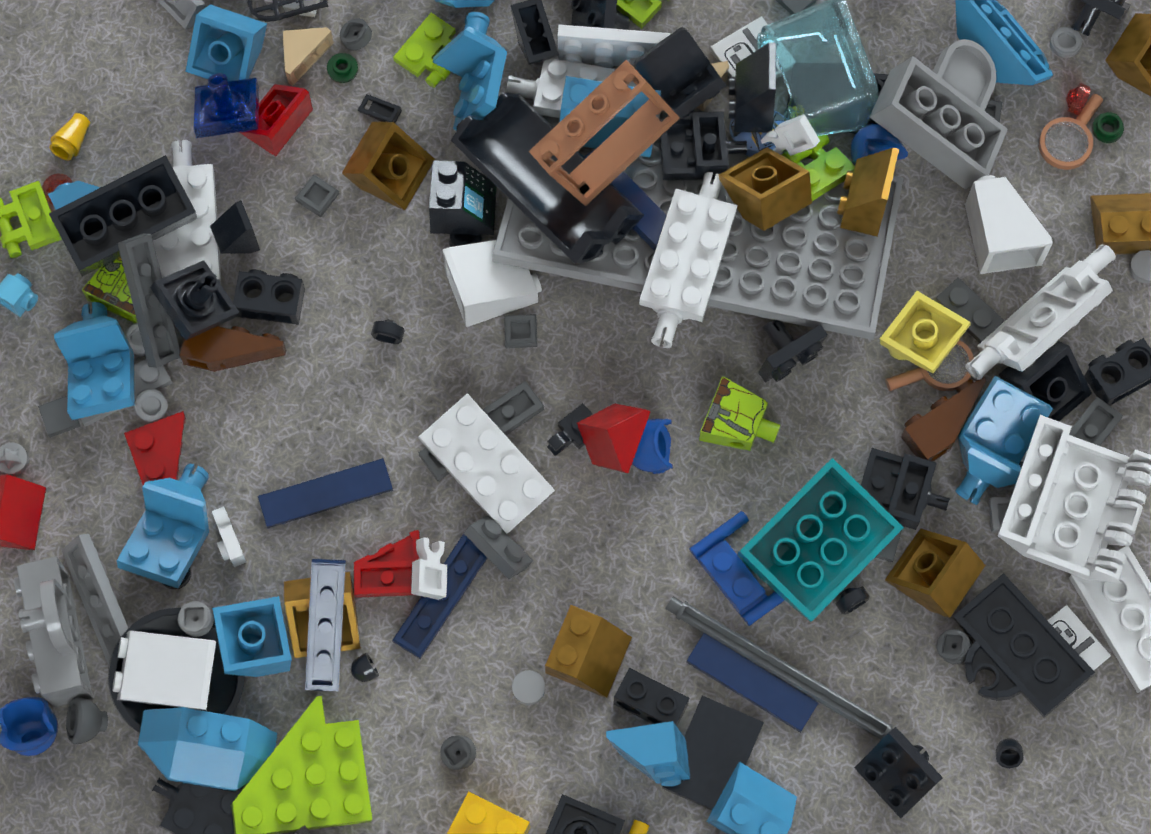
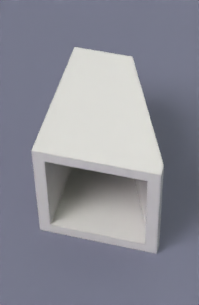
(1004, 227)
(487, 287)
(164, 670)

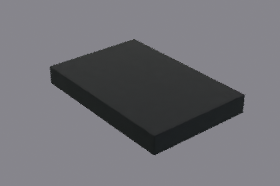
(715, 745)

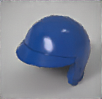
(872, 140)
(654, 447)
(28, 726)

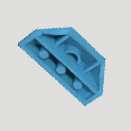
(1010, 47)
(205, 746)

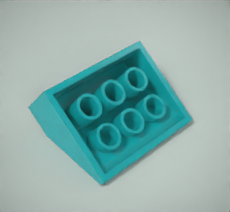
(820, 540)

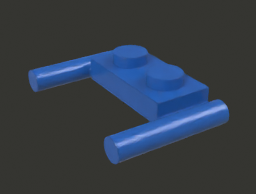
(732, 574)

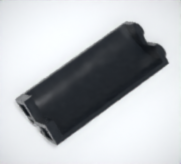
(501, 149)

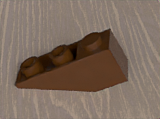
(229, 348)
(937, 430)

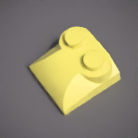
(924, 332)

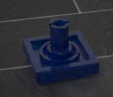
(226, 106)

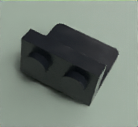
(680, 72)

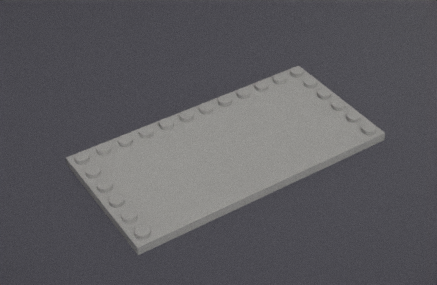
(790, 273)

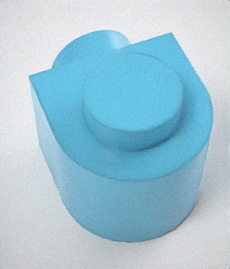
(17, 294)

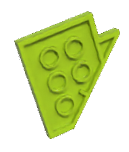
(308, 780)

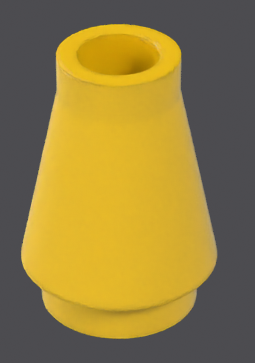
(69, 138)

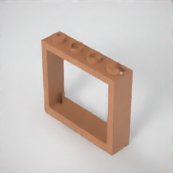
(619, 148)

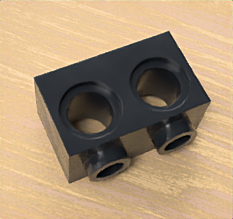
(266, 305)
(1117, 365)
(650, 699)

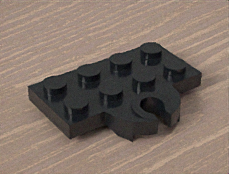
(1019, 649)

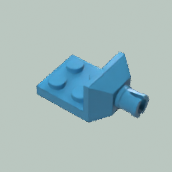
(479, 63)
(98, 364)
(997, 437)
(169, 528)

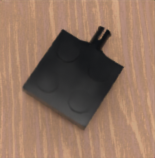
(697, 147)
(902, 485)
(197, 809)

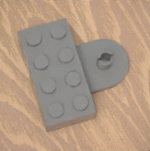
(944, 111)
(53, 631)

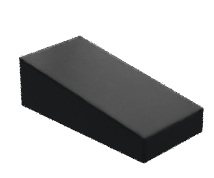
(380, 109)

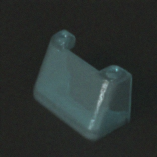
(823, 67)

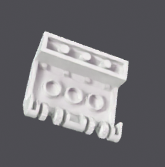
(1075, 503)

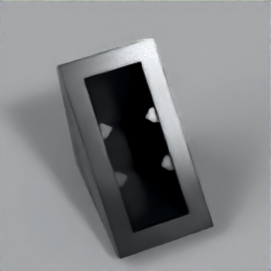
(533, 31)
(234, 231)

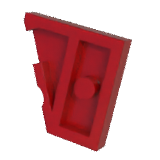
(157, 447)
(387, 570)

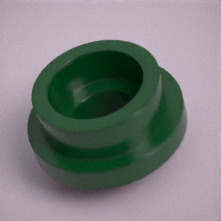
(345, 75)
(1111, 119)

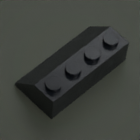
(135, 204)

